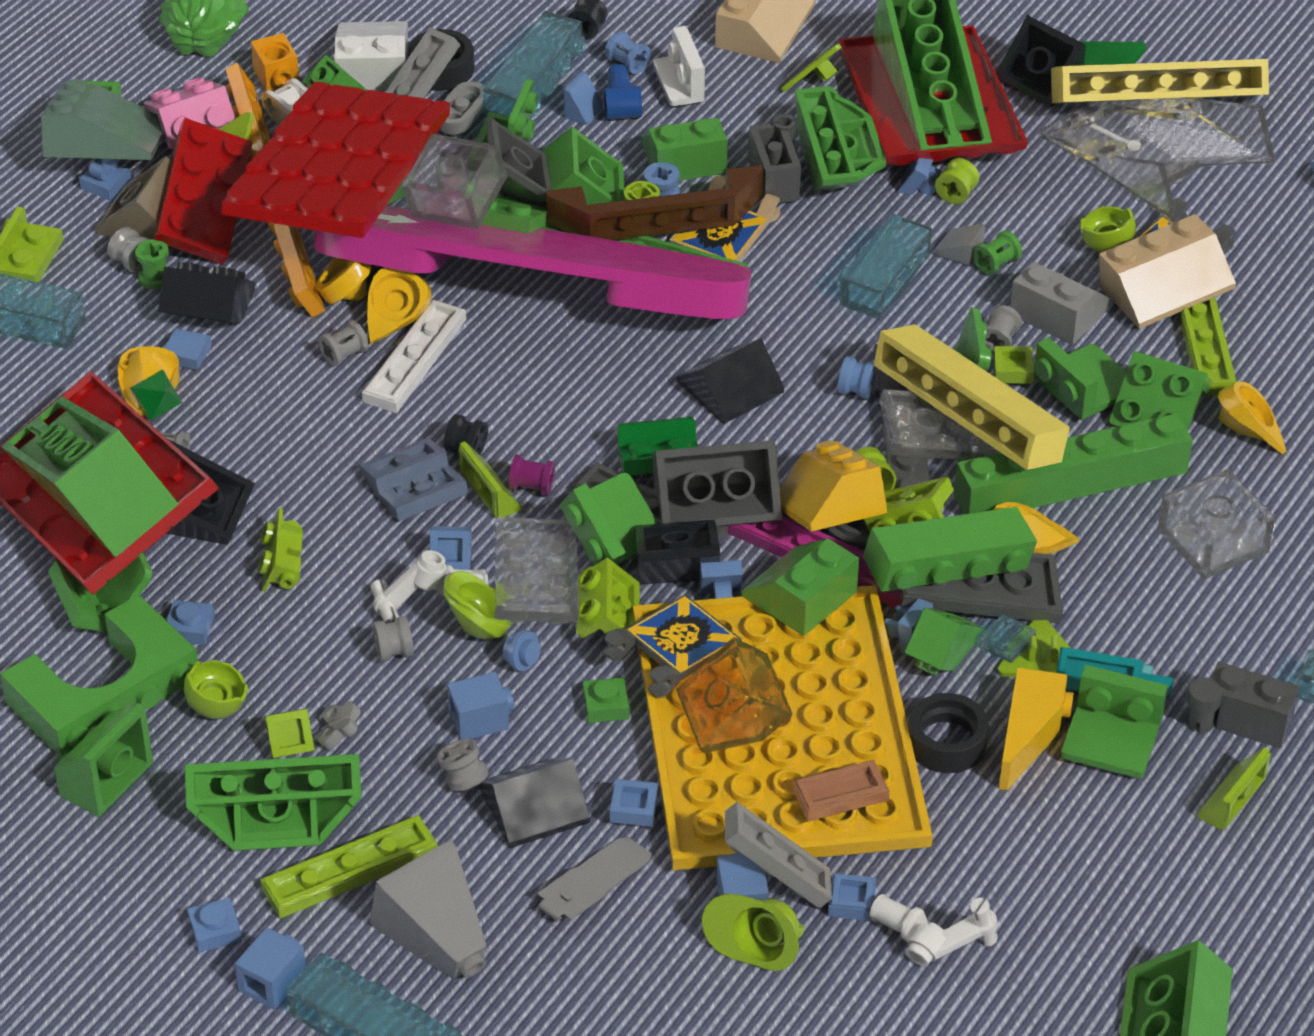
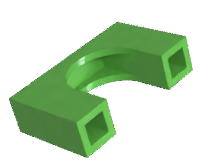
(65, 712)

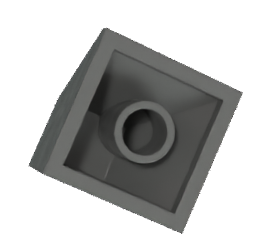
(524, 165)

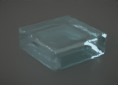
(1006, 638)

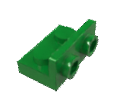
(641, 438)

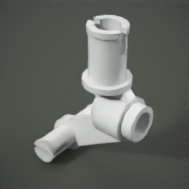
(426, 574)
(928, 940)

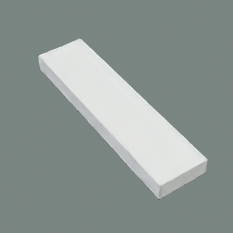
(414, 356)

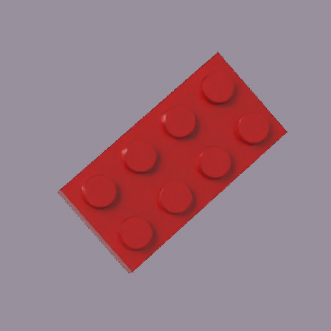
(198, 181)

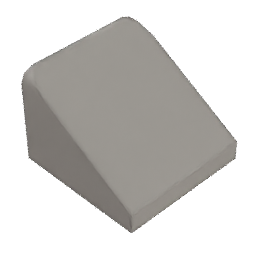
(960, 242)

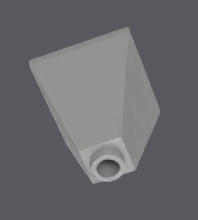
(432, 912)

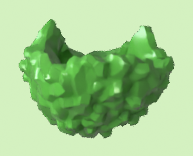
(201, 24)

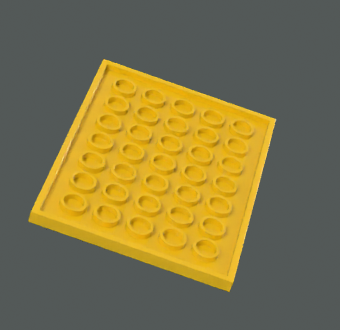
(843, 714)

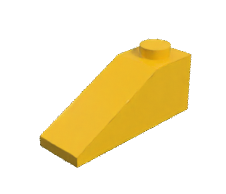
(1033, 721)

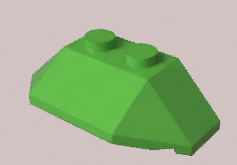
(836, 139)
(274, 799)

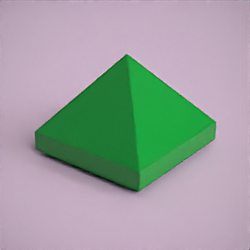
(156, 395)

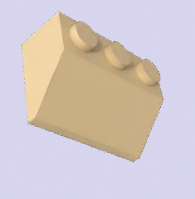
(760, 26)
(1165, 271)

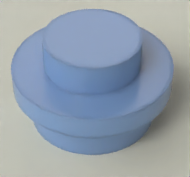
(521, 650)

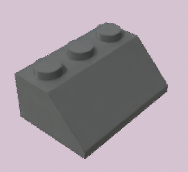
(718, 483)

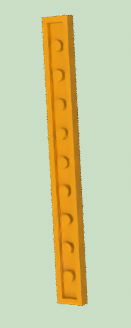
(289, 239)

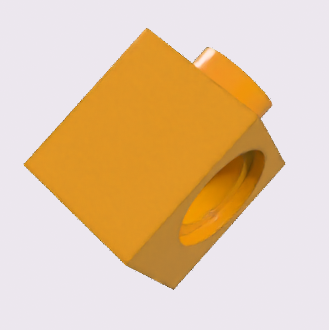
(274, 61)

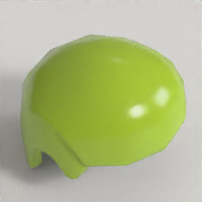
(1107, 228)
(215, 689)

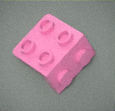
(198, 101)

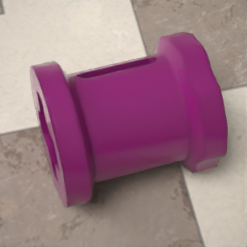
(532, 475)

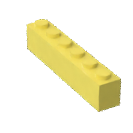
(1160, 80)
(971, 397)

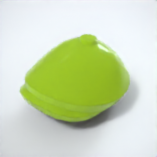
(474, 605)

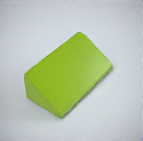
(486, 483)
(1236, 790)

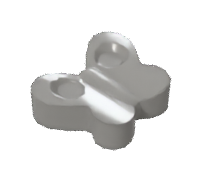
(340, 724)

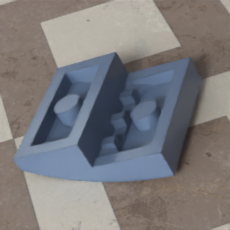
(413, 479)

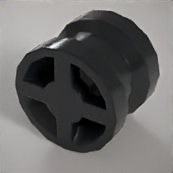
(592, 14)
(461, 430)

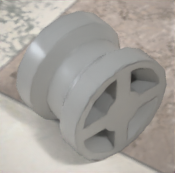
(123, 246)
(393, 638)
(462, 764)

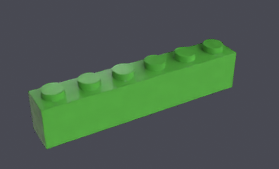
(1089, 466)

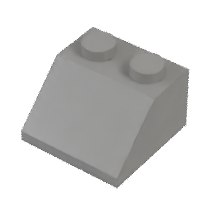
(1057, 303)

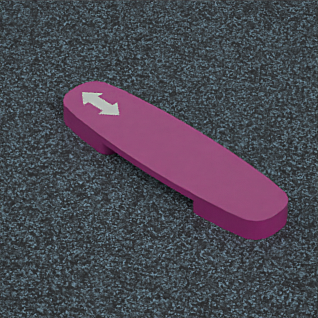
(636, 273)

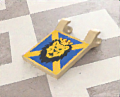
(733, 240)

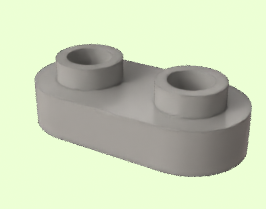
(465, 107)

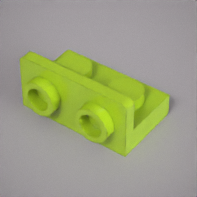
(27, 247)
(913, 503)
(606, 598)

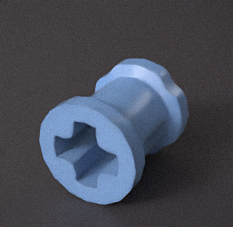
(628, 52)

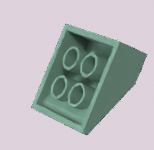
(97, 125)

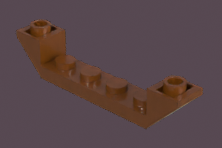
(656, 215)

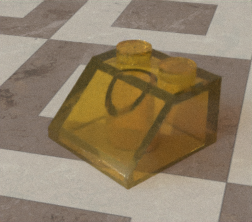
(734, 698)

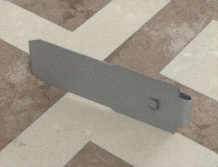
(592, 879)

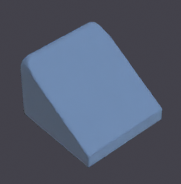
(581, 100)

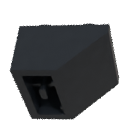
(196, 293)

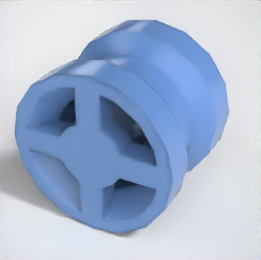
(664, 176)
(857, 377)

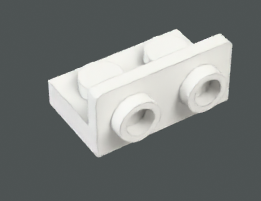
(682, 71)

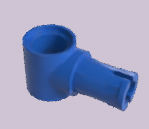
(621, 96)

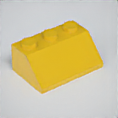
(832, 488)

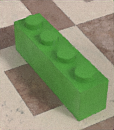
(949, 549)

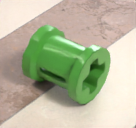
(997, 252)
(152, 260)

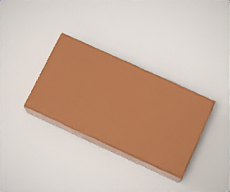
(840, 790)

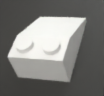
(372, 51)

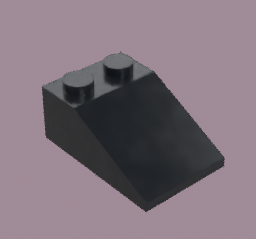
(220, 513)

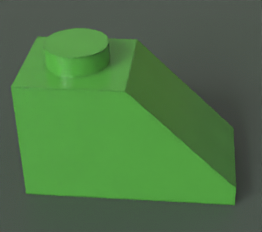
(941, 640)

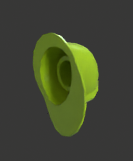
(753, 930)

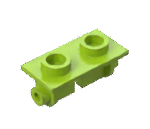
(281, 558)

